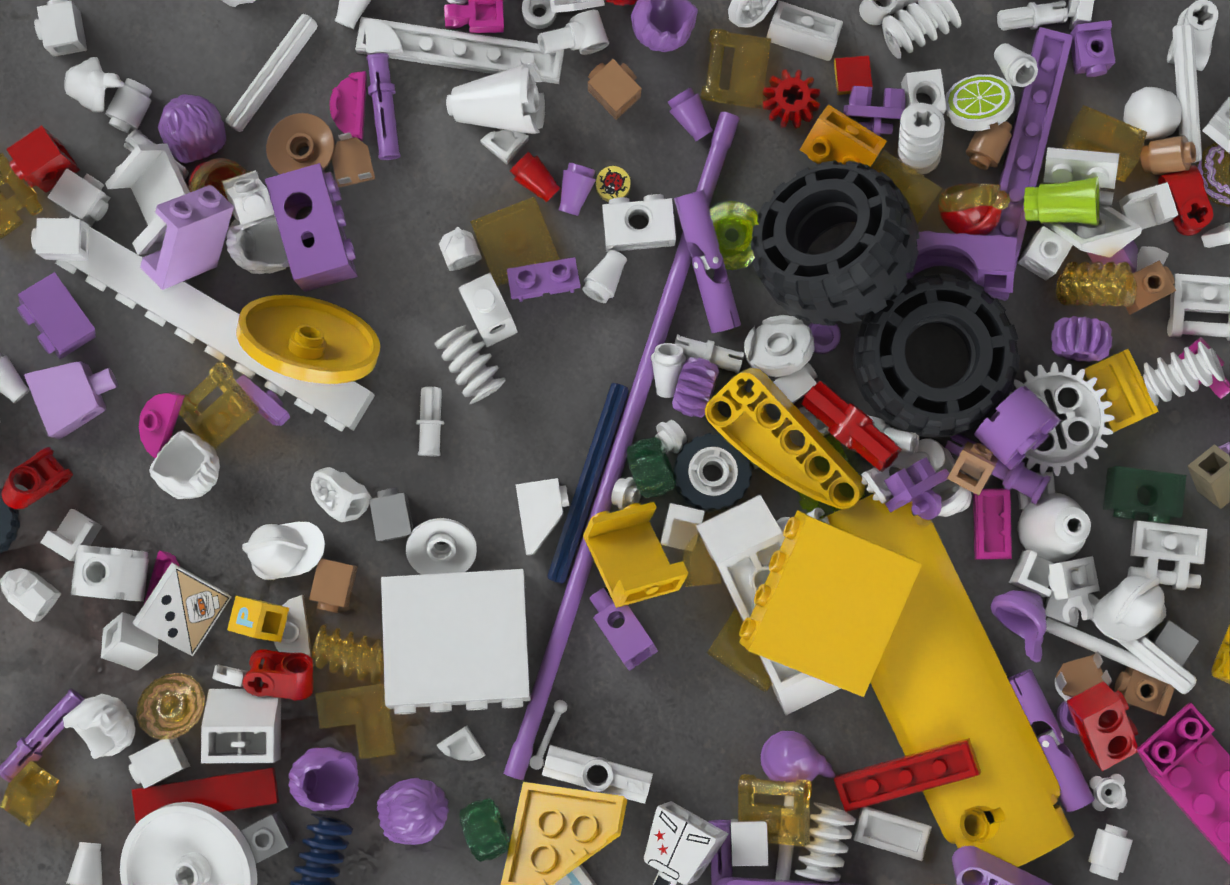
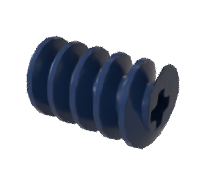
(323, 851)

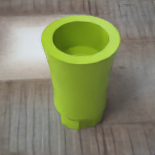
(1064, 202)

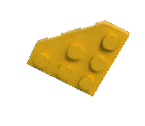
(559, 832)

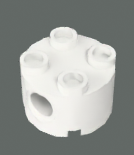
(110, 573)

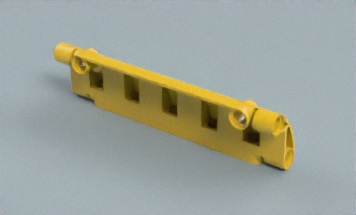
(947, 686)

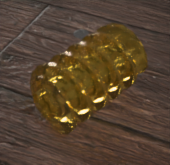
(1097, 284)
(349, 654)

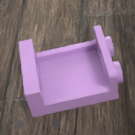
(192, 237)

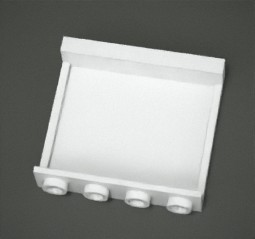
(455, 640)

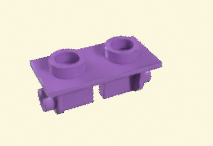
(542, 278)

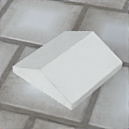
(1105, 239)

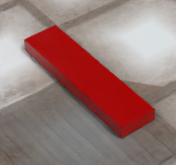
(907, 775)
(219, 792)

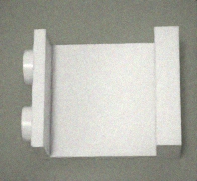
(153, 180)

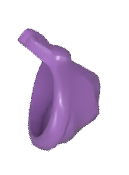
(1024, 616)
(793, 757)

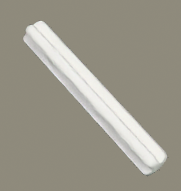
(271, 72)
(1187, 84)
(1157, 660)

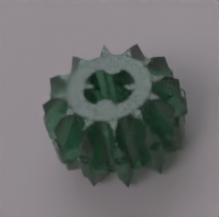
(650, 467)
(484, 830)

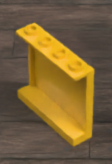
(829, 603)

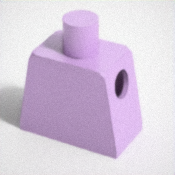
(69, 395)

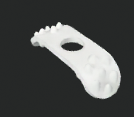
(875, 479)

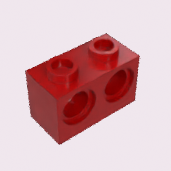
(1103, 725)

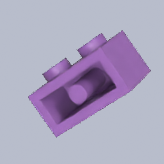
(56, 316)

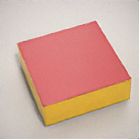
(852, 72)

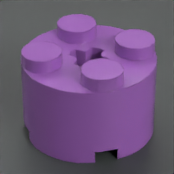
(1017, 426)

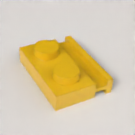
(1123, 388)

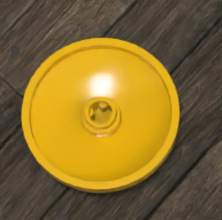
(307, 339)

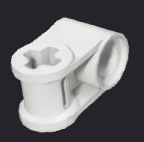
(1202, 32)

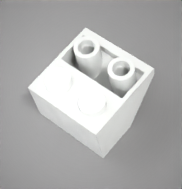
(240, 728)

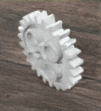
(1086, 410)

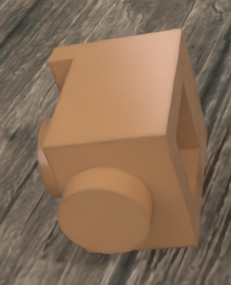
(975, 461)
(1158, 695)

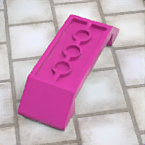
(1193, 773)

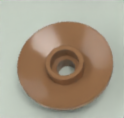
(293, 134)

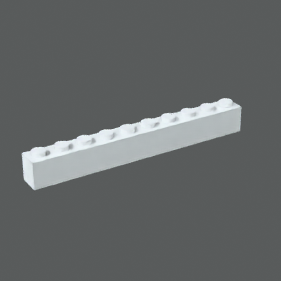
(211, 323)

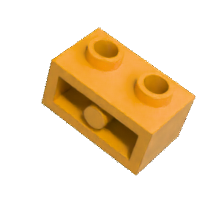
(841, 140)

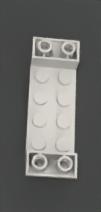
(742, 547)

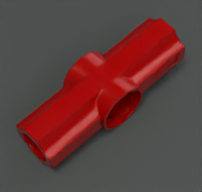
(851, 426)

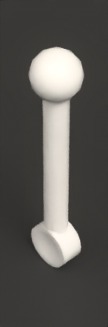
(537, 760)

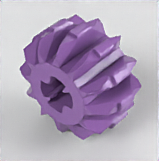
(1081, 338)
(695, 386)

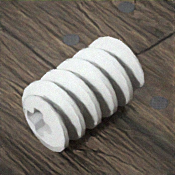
(918, 21)
(921, 137)
(469, 363)
(1181, 373)
(826, 844)

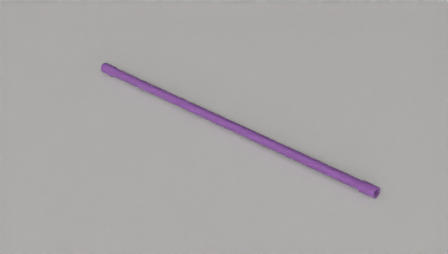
(523, 746)

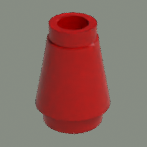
(535, 177)

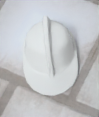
(284, 549)
(1131, 609)

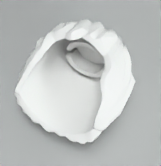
(257, 246)
(186, 466)
(102, 724)

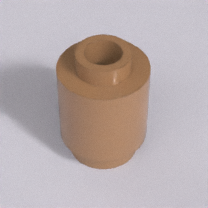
(989, 145)
(1168, 155)

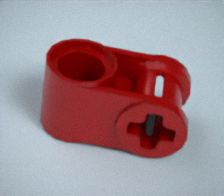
(1189, 197)
(40, 476)
(282, 673)

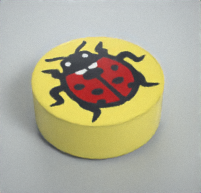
(612, 183)

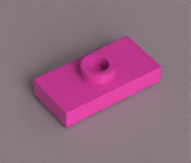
(992, 524)

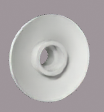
(432, 558)

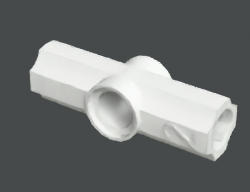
(621, 779)

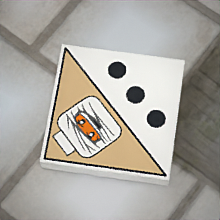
(181, 609)

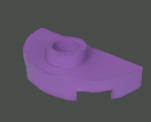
(267, 402)

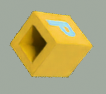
(258, 619)

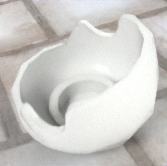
(1154, 112)

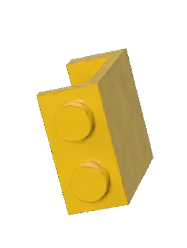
(631, 555)

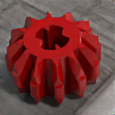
(778, 95)

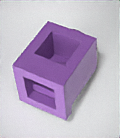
(1083, 57)

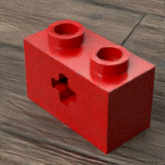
(40, 159)

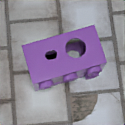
(317, 244)

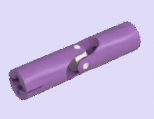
(705, 254)
(1073, 786)

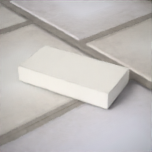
(892, 833)

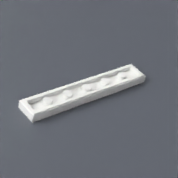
(466, 50)

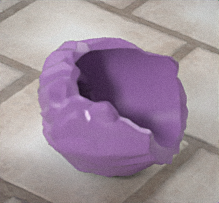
(663, 23)
(191, 128)
(324, 779)
(412, 811)

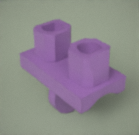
(860, 106)
(924, 500)

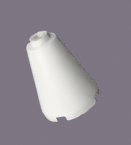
(501, 101)
(1054, 527)

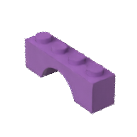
(983, 258)

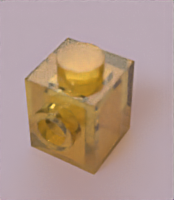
(29, 793)

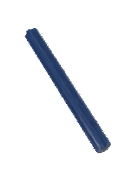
(588, 483)

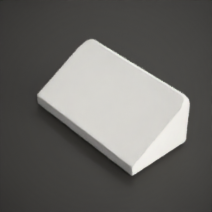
(804, 31)

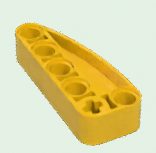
(769, 440)

